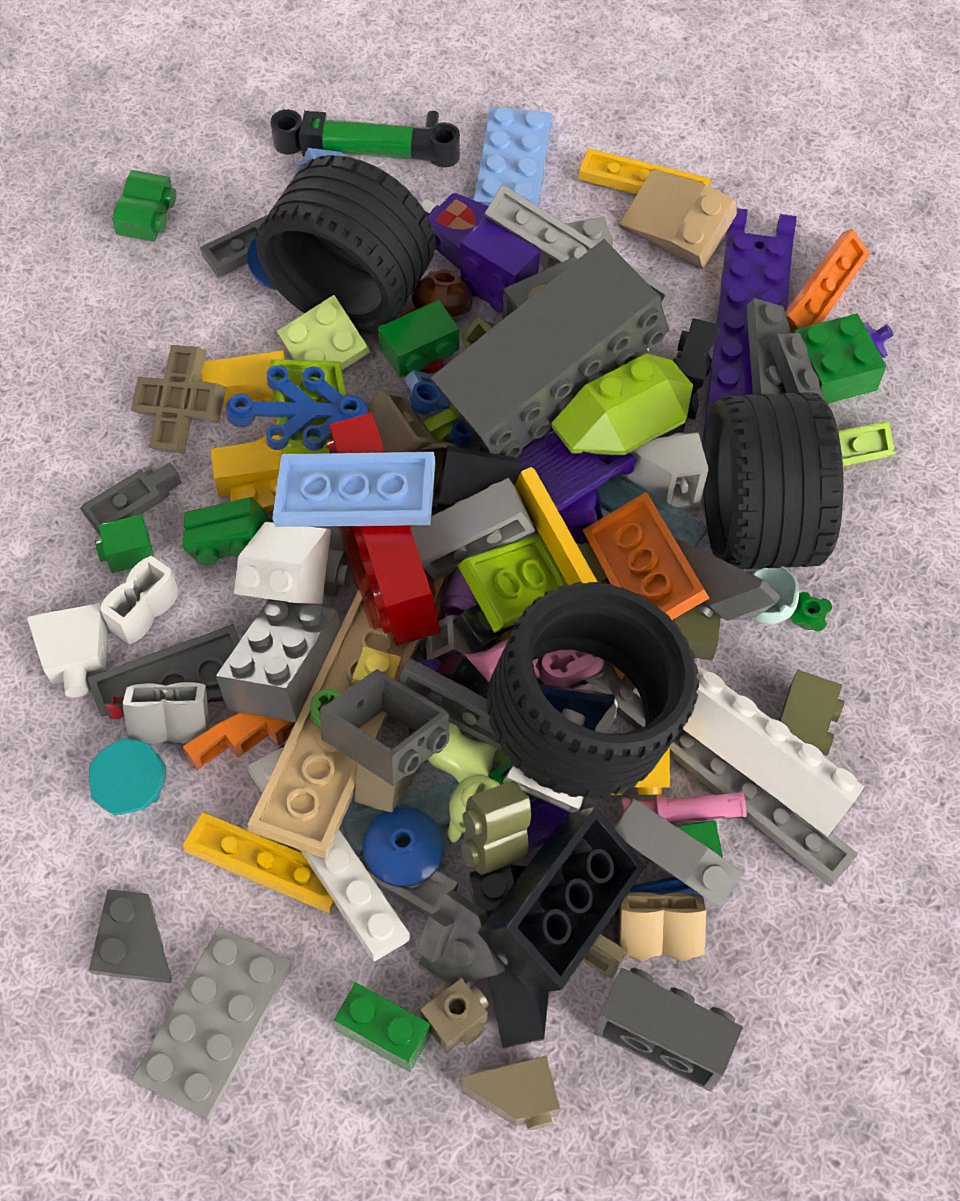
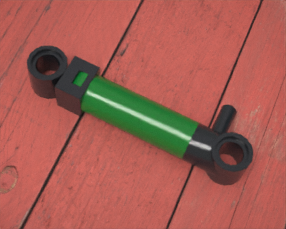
(432, 143)

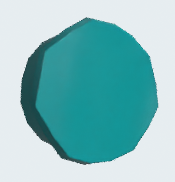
(126, 777)

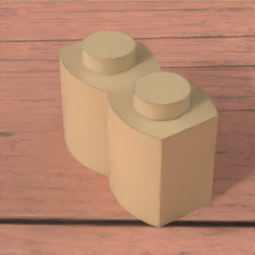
(662, 925)

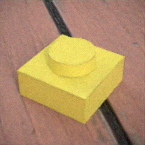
(375, 659)

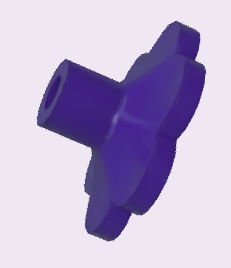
(879, 336)

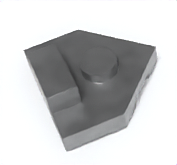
(453, 946)

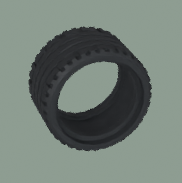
(349, 236)
(773, 480)
(631, 637)

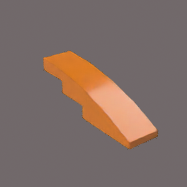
(238, 734)

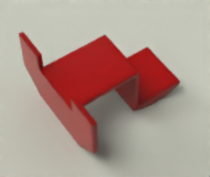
(117, 712)

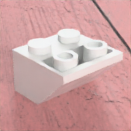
(672, 469)

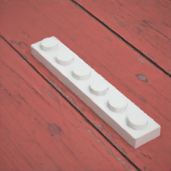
(348, 884)

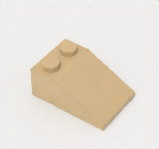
(680, 216)

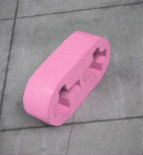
(576, 667)

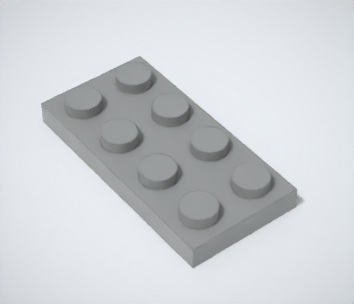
(212, 1023)

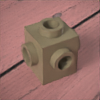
(452, 1028)

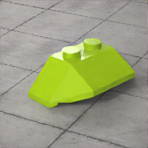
(626, 407)

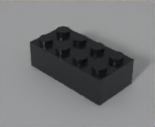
(562, 901)

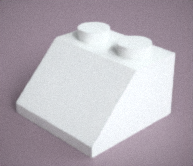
(284, 564)

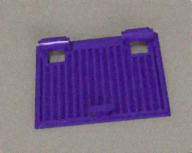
(569, 474)

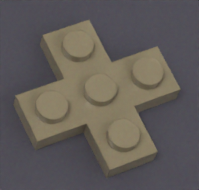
(178, 399)

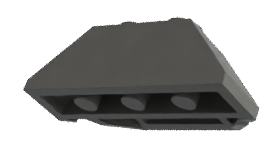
(730, 590)

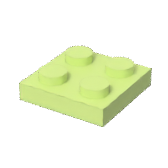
(324, 335)

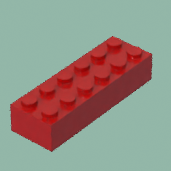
(388, 551)

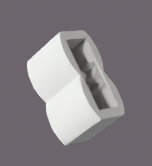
(135, 604)

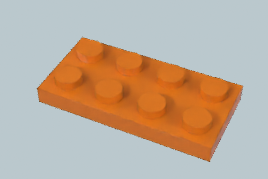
(645, 557)

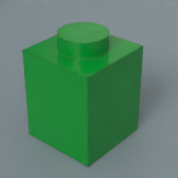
(124, 543)

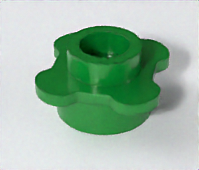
(807, 620)

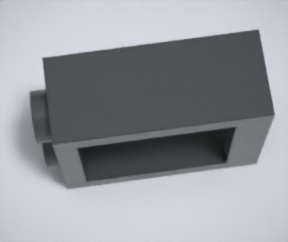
(380, 693)

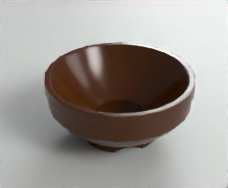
(447, 288)

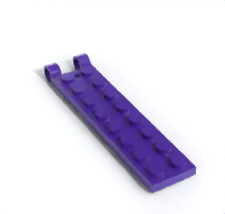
(751, 269)

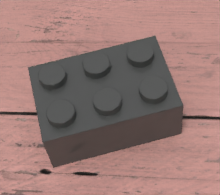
(278, 659)
(668, 1028)

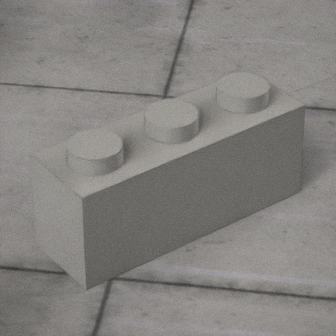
(472, 528)

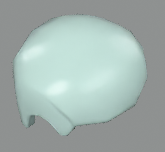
(787, 587)

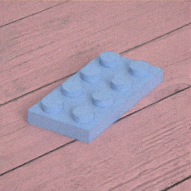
(513, 153)
(354, 489)

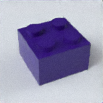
(495, 260)

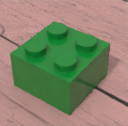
(843, 357)

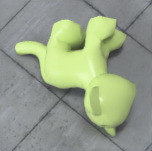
(471, 766)

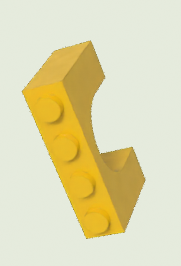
(249, 461)

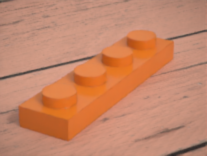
(827, 281)

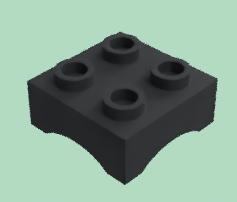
(695, 358)

